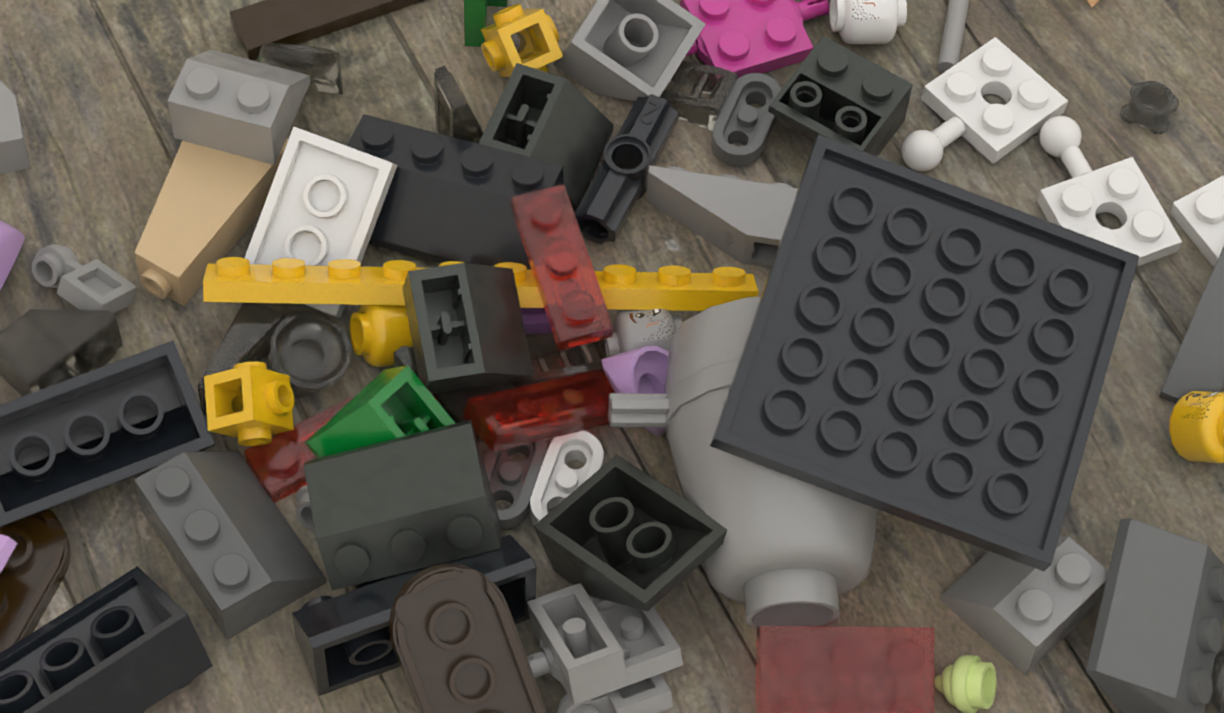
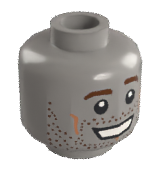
(641, 328)

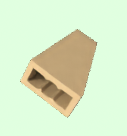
(199, 217)

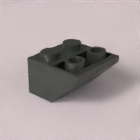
(844, 98)
(550, 122)
(466, 326)

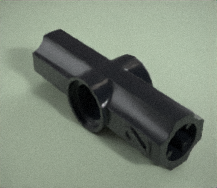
(617, 189)

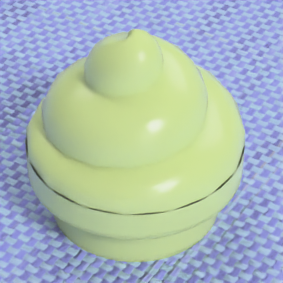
(968, 684)

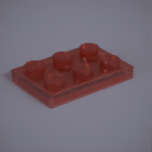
(844, 669)

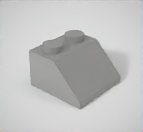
(629, 47)
(236, 104)
(1025, 608)

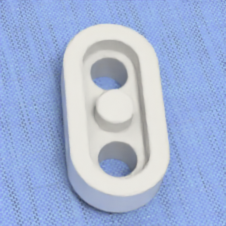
(556, 479)

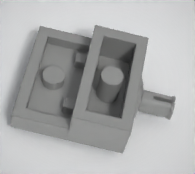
(598, 643)

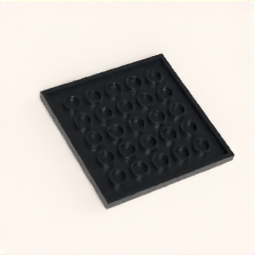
(928, 353)

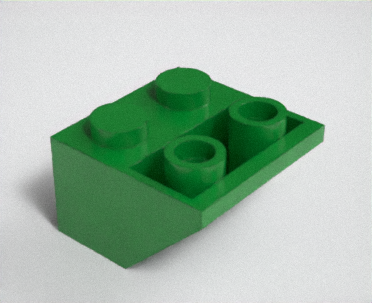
(384, 410)

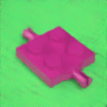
(753, 33)

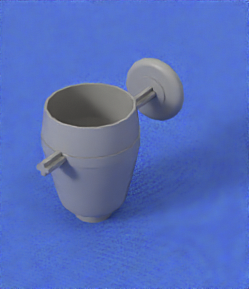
(785, 539)

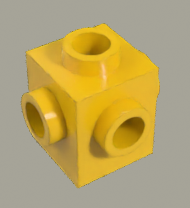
(537, 40)
(249, 403)

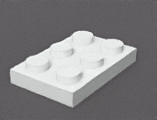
(320, 205)

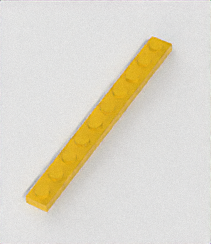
(352, 284)

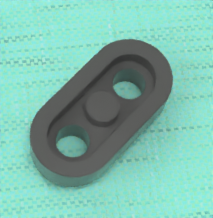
(743, 122)
(514, 480)

